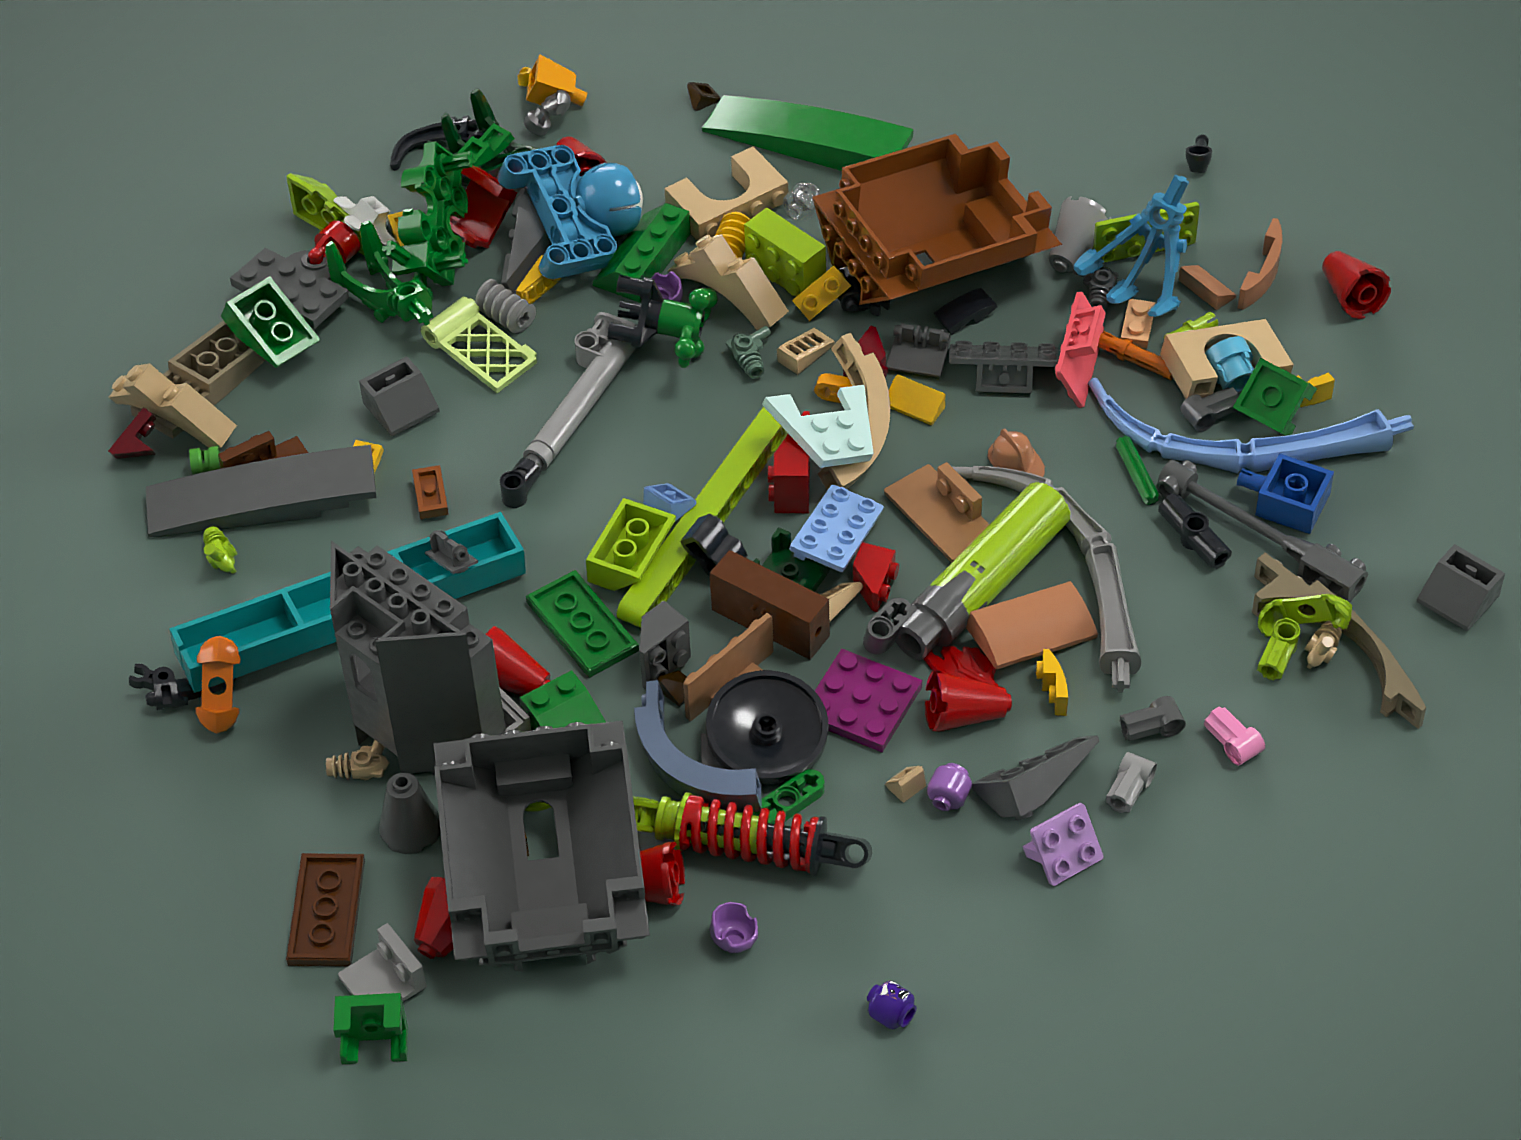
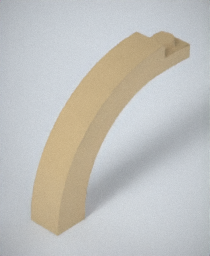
(866, 372)

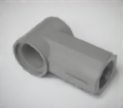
(1132, 777)

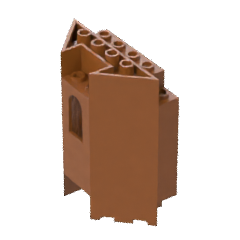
(930, 202)

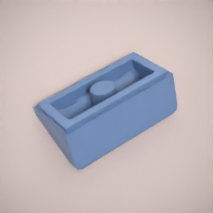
(668, 499)

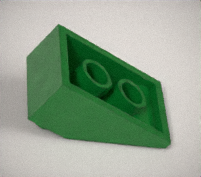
(269, 323)
(561, 703)

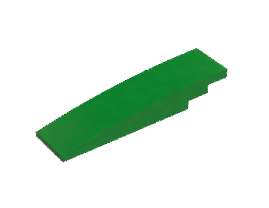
(805, 131)

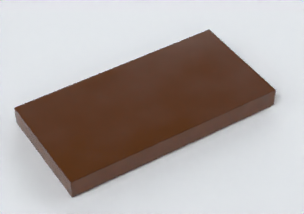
(325, 910)

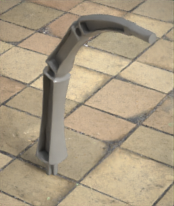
(1118, 644)

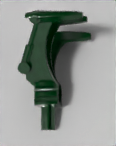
(484, 119)

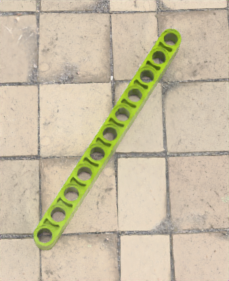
(716, 498)

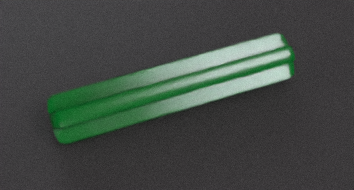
(1137, 470)

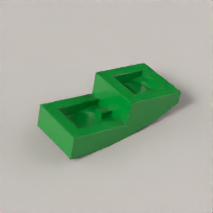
(489, 144)

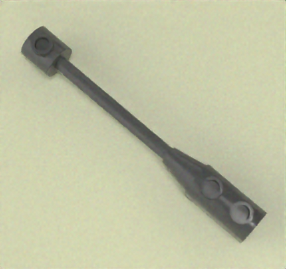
(1314, 560)

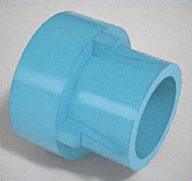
(1231, 362)

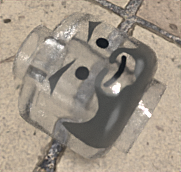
(800, 201)

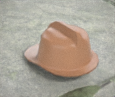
(1015, 452)

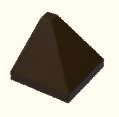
(702, 95)
(672, 686)

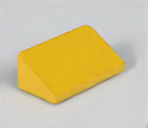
(916, 399)

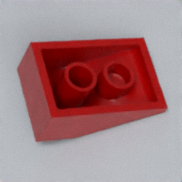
(790, 477)

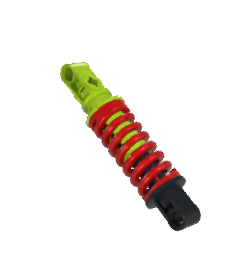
(747, 833)

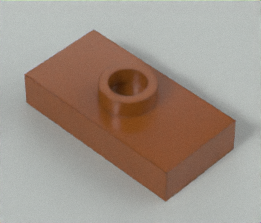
(430, 492)

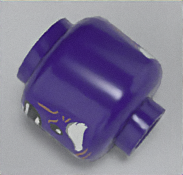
(891, 1005)

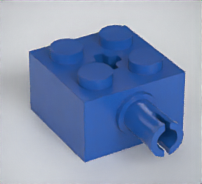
(1290, 492)

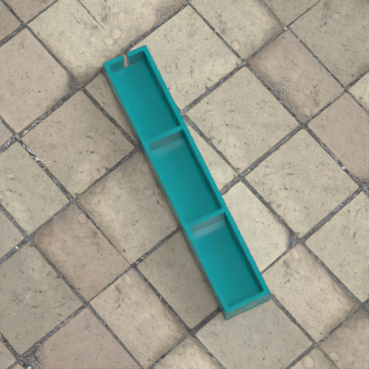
(300, 616)

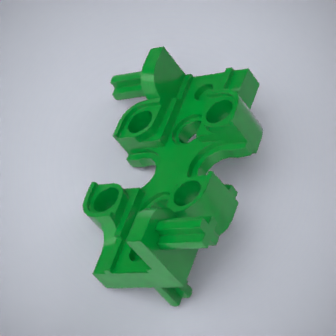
(428, 238)

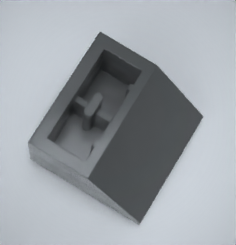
(398, 396)
(1461, 587)
(663, 642)

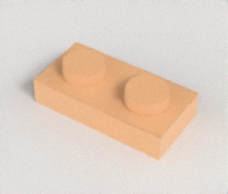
(1137, 322)

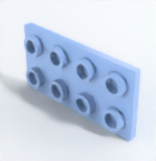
(836, 528)

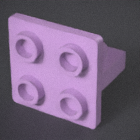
(1064, 844)

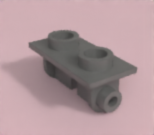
(448, 553)

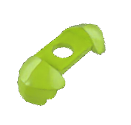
(1326, 606)

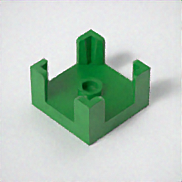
(1273, 396)
(370, 1018)

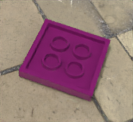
(866, 699)

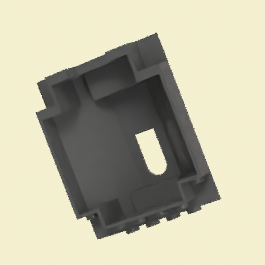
(410, 659)
(548, 906)

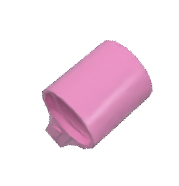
(1238, 742)

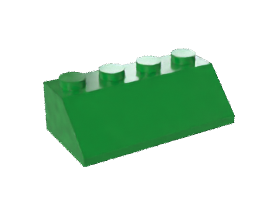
(647, 248)

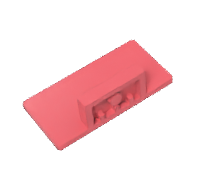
(1080, 348)

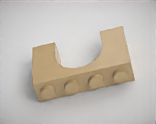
(753, 172)
(1191, 368)

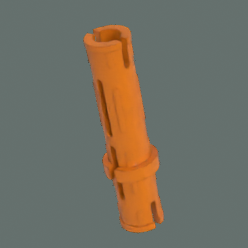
(1128, 351)

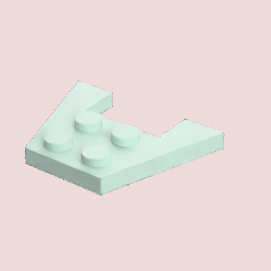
(831, 436)

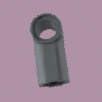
(1204, 411)
(1160, 717)

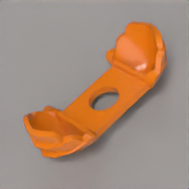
(217, 660)

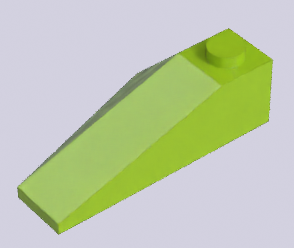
(315, 203)

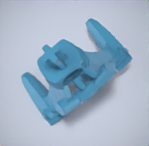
(1125, 289)

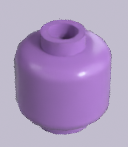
(949, 787)

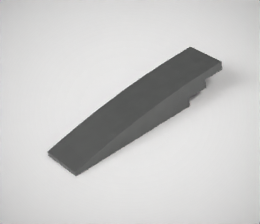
(262, 491)

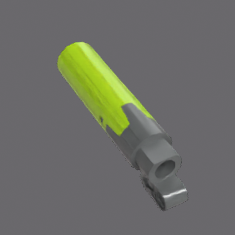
(972, 577)

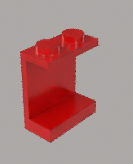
(486, 208)

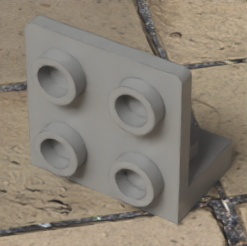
(386, 969)

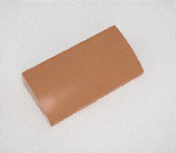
(1031, 623)

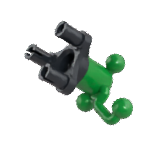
(663, 317)

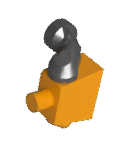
(551, 88)

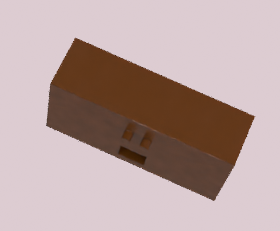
(749, 591)

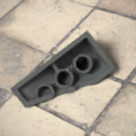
(527, 242)
(1030, 785)

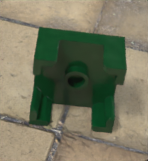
(782, 561)

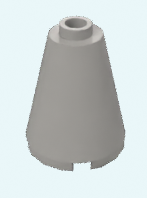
(1075, 231)

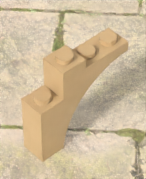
(734, 278)
(176, 403)

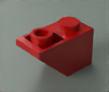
(875, 569)

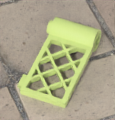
(454, 325)

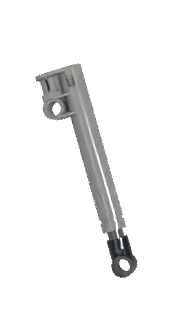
(603, 362)

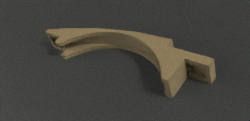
(1397, 689)

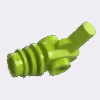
(219, 550)

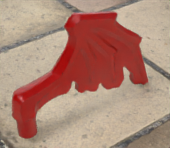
(964, 663)

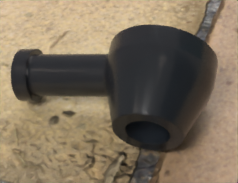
(1199, 155)

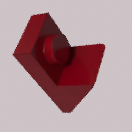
(129, 442)

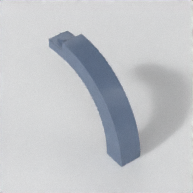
(683, 772)

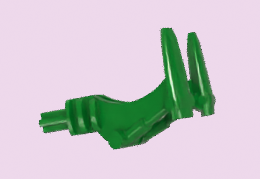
(404, 299)

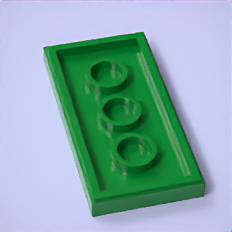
(582, 623)

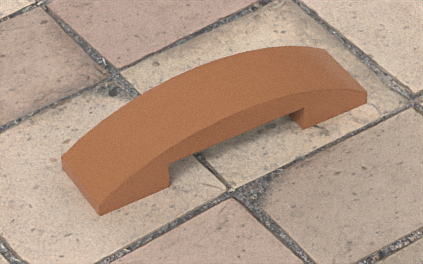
(1257, 284)

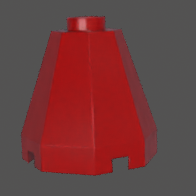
(434, 923)

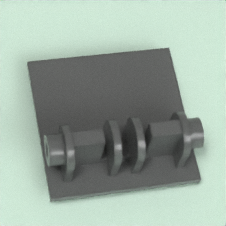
(918, 351)

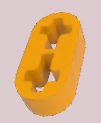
(828, 386)

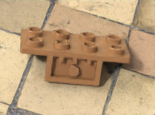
(940, 507)
(737, 658)

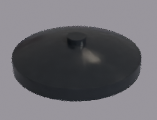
(767, 725)

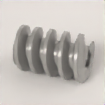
(505, 306)

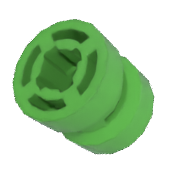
(210, 456)

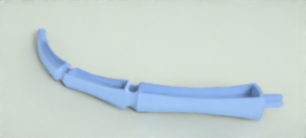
(1357, 436)

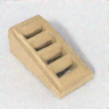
(797, 363)
(841, 596)

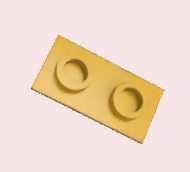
(821, 292)

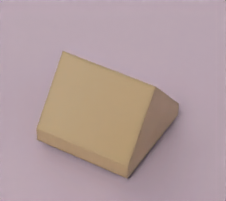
(907, 782)

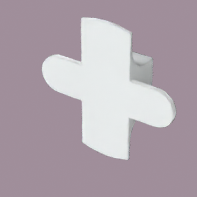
(366, 209)

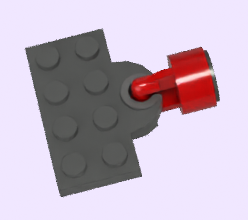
(304, 274)

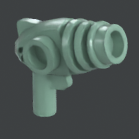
(747, 352)

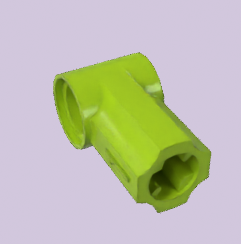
(1279, 649)

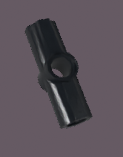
(1194, 531)

